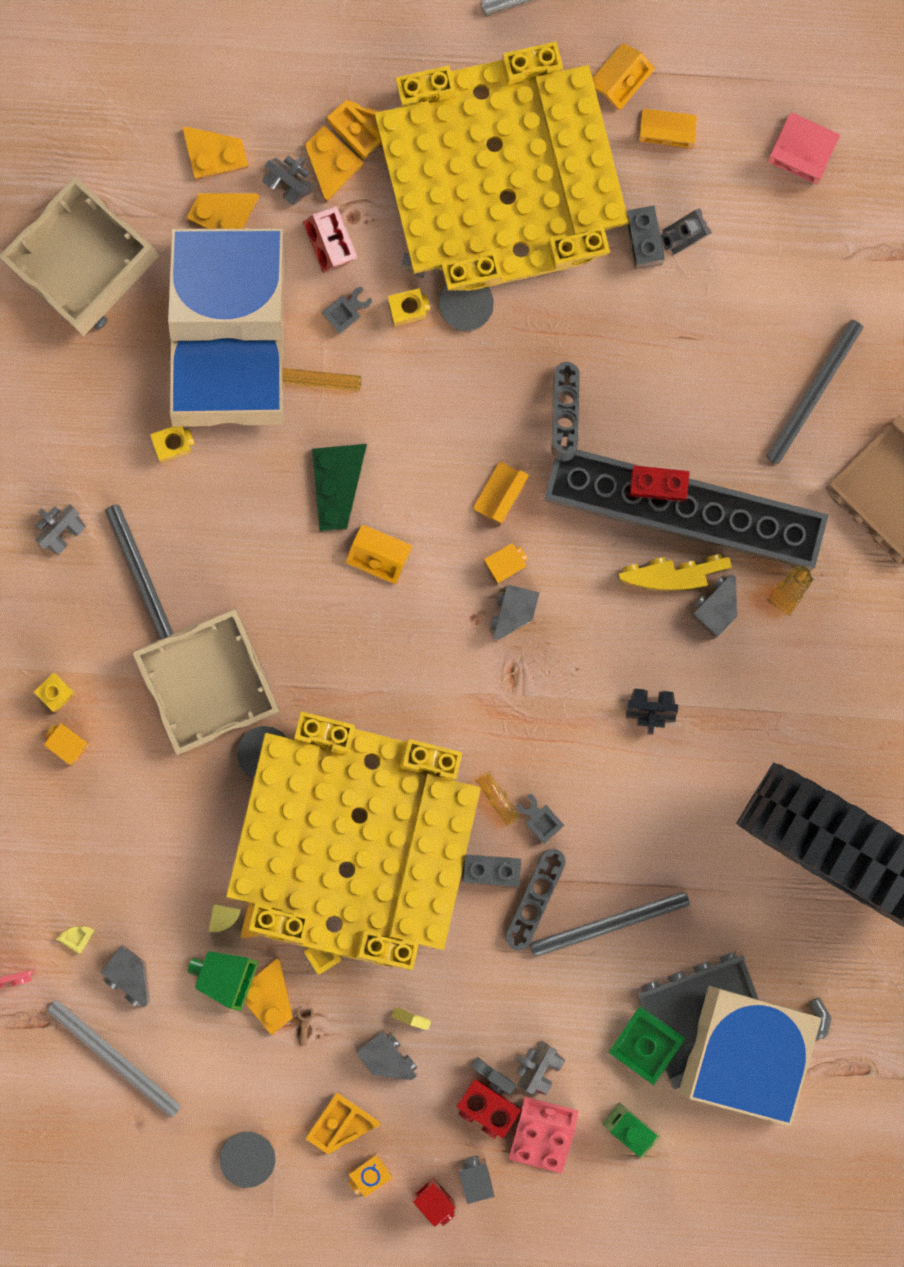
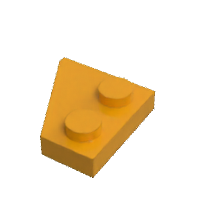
(223, 210)
(340, 1124)

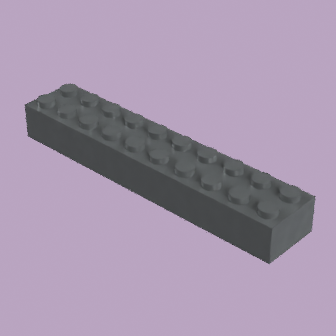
(707, 516)

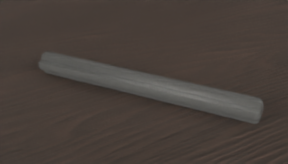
(815, 391)
(138, 571)
(609, 924)

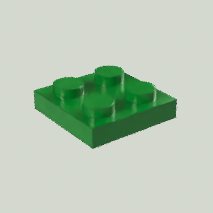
(647, 1045)

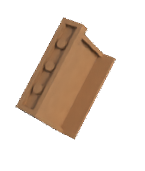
(875, 489)

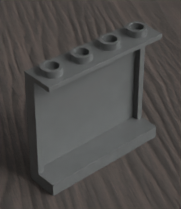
(682, 999)

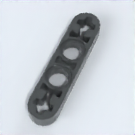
(567, 411)
(539, 901)

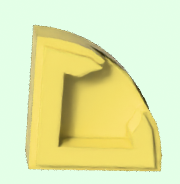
(223, 917)
(76, 937)
(411, 1019)

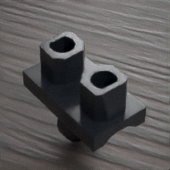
(652, 713)

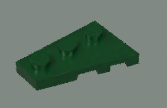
(336, 482)

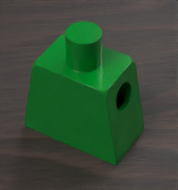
(224, 977)
(631, 1130)

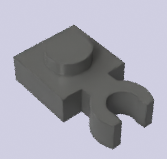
(344, 312)
(542, 821)
(498, 1081)

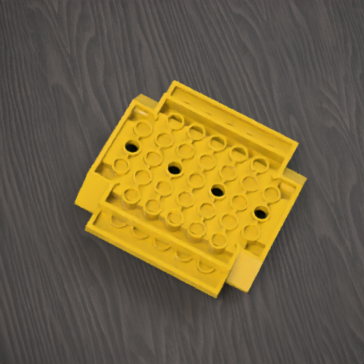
(550, 159)
(402, 855)

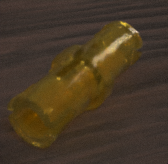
(498, 798)

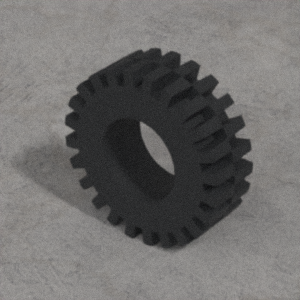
(829, 839)

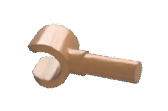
(304, 1026)

